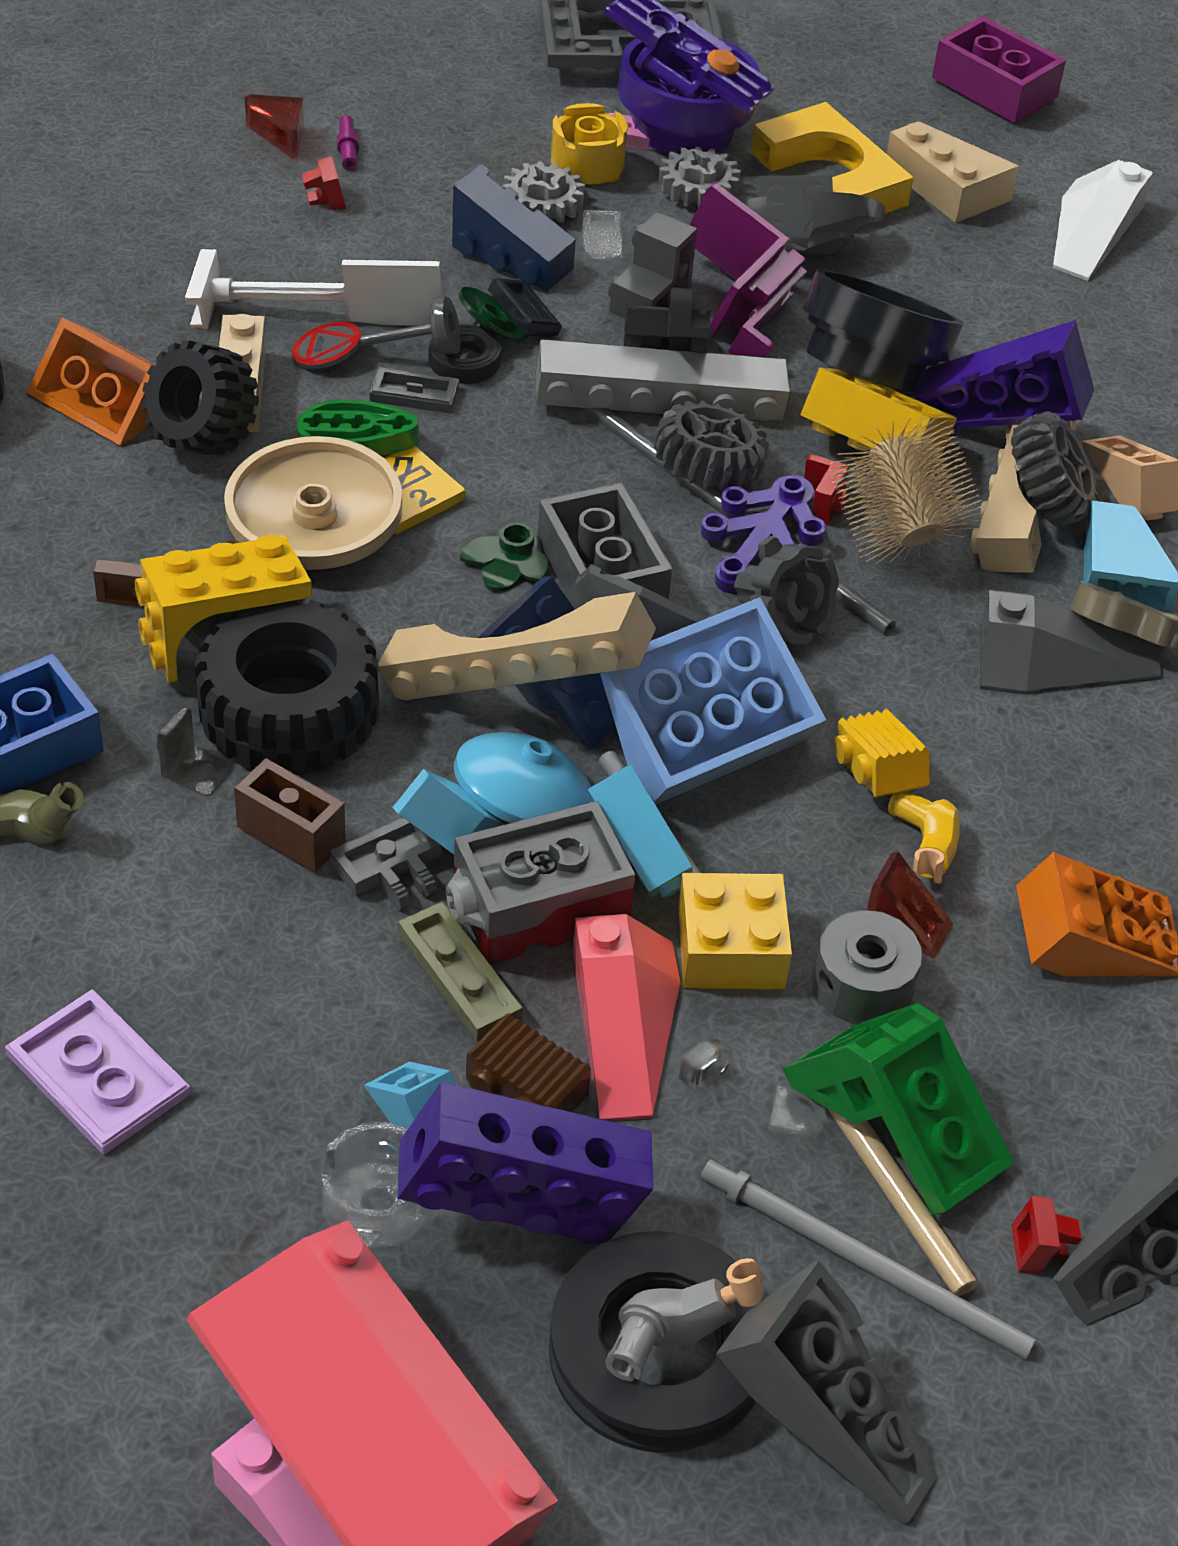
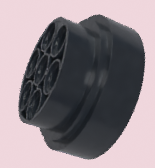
(877, 330)

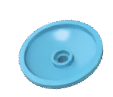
(519, 776)

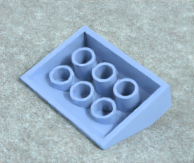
(710, 701)

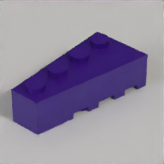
(1013, 381)

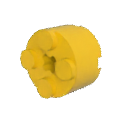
(590, 143)

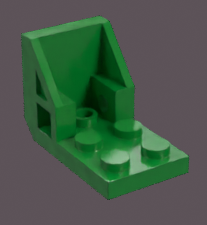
(918, 1083)

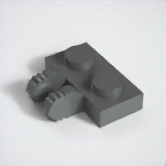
(384, 856)

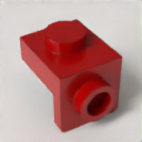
(826, 497)

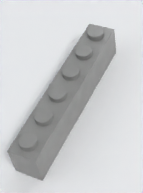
(658, 379)

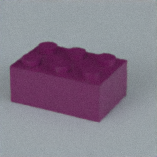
(998, 69)

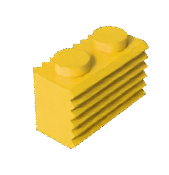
(882, 753)

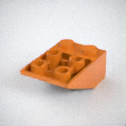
(1095, 922)

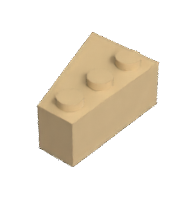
(952, 172)

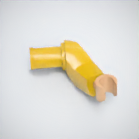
(939, 831)

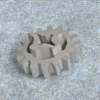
(694, 171)
(547, 189)

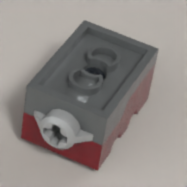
(536, 877)

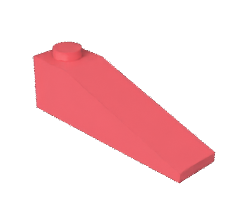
(627, 1007)

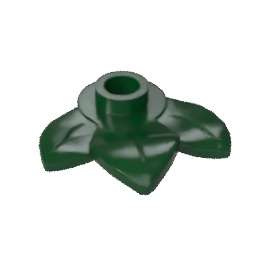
(507, 556)

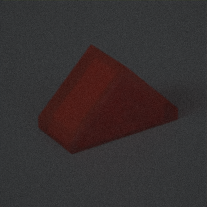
(277, 121)
(905, 897)

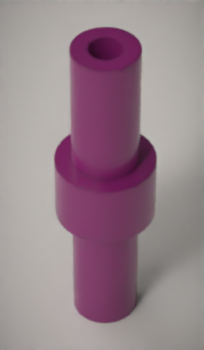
(347, 142)

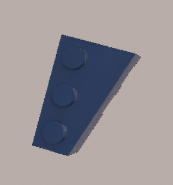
(507, 234)

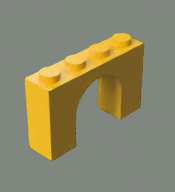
(826, 135)

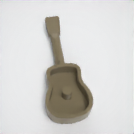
(1125, 614)

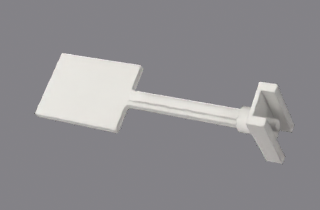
(372, 289)

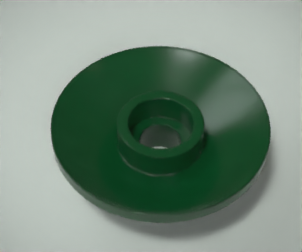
(489, 313)

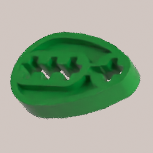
(368, 423)

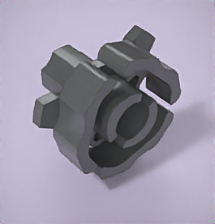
(789, 588)

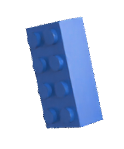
(43, 724)

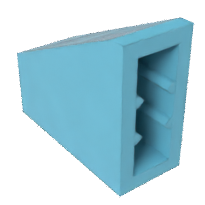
(1127, 556)
(642, 832)

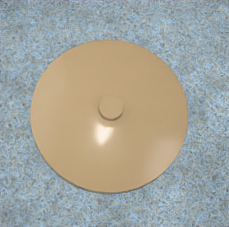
(319, 492)

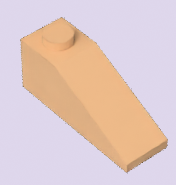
(1137, 474)

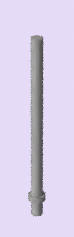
(741, 1188)

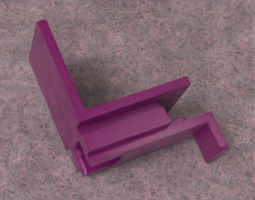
(756, 258)

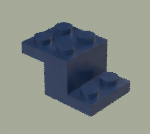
(577, 698)

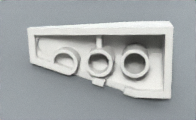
(1097, 215)

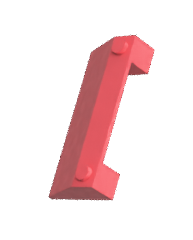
(368, 1402)

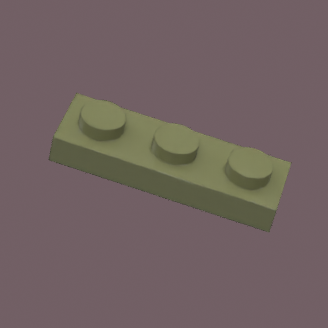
(458, 969)

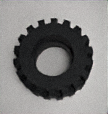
(175, 394)

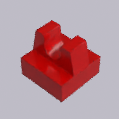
(328, 185)
(1042, 1235)

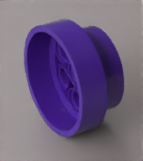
(671, 118)

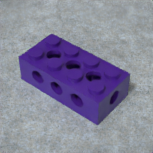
(524, 1164)

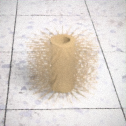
(906, 490)

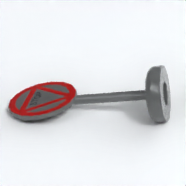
(339, 340)

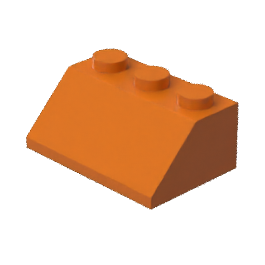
(93, 382)

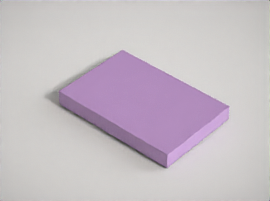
(98, 1071)

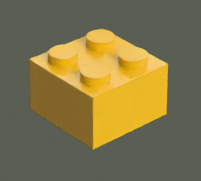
(734, 931)

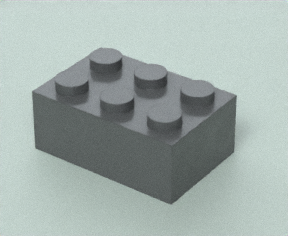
(601, 530)

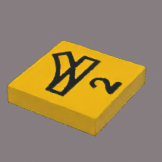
(424, 487)

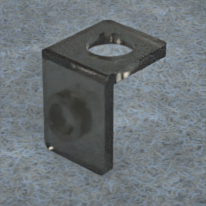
(179, 752)

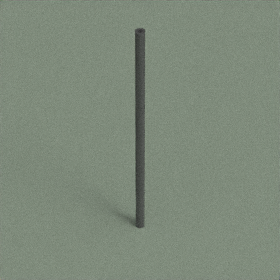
(713, 496)

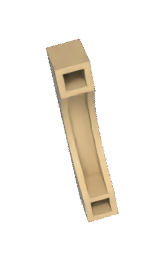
(1009, 526)
(592, 639)

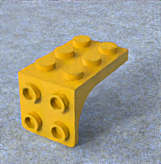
(211, 581)

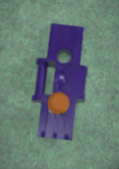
(711, 58)

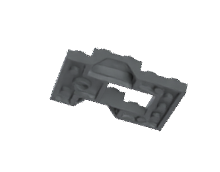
(570, 49)

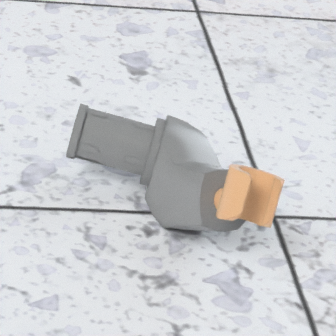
(680, 1316)

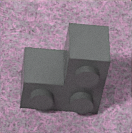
(660, 261)

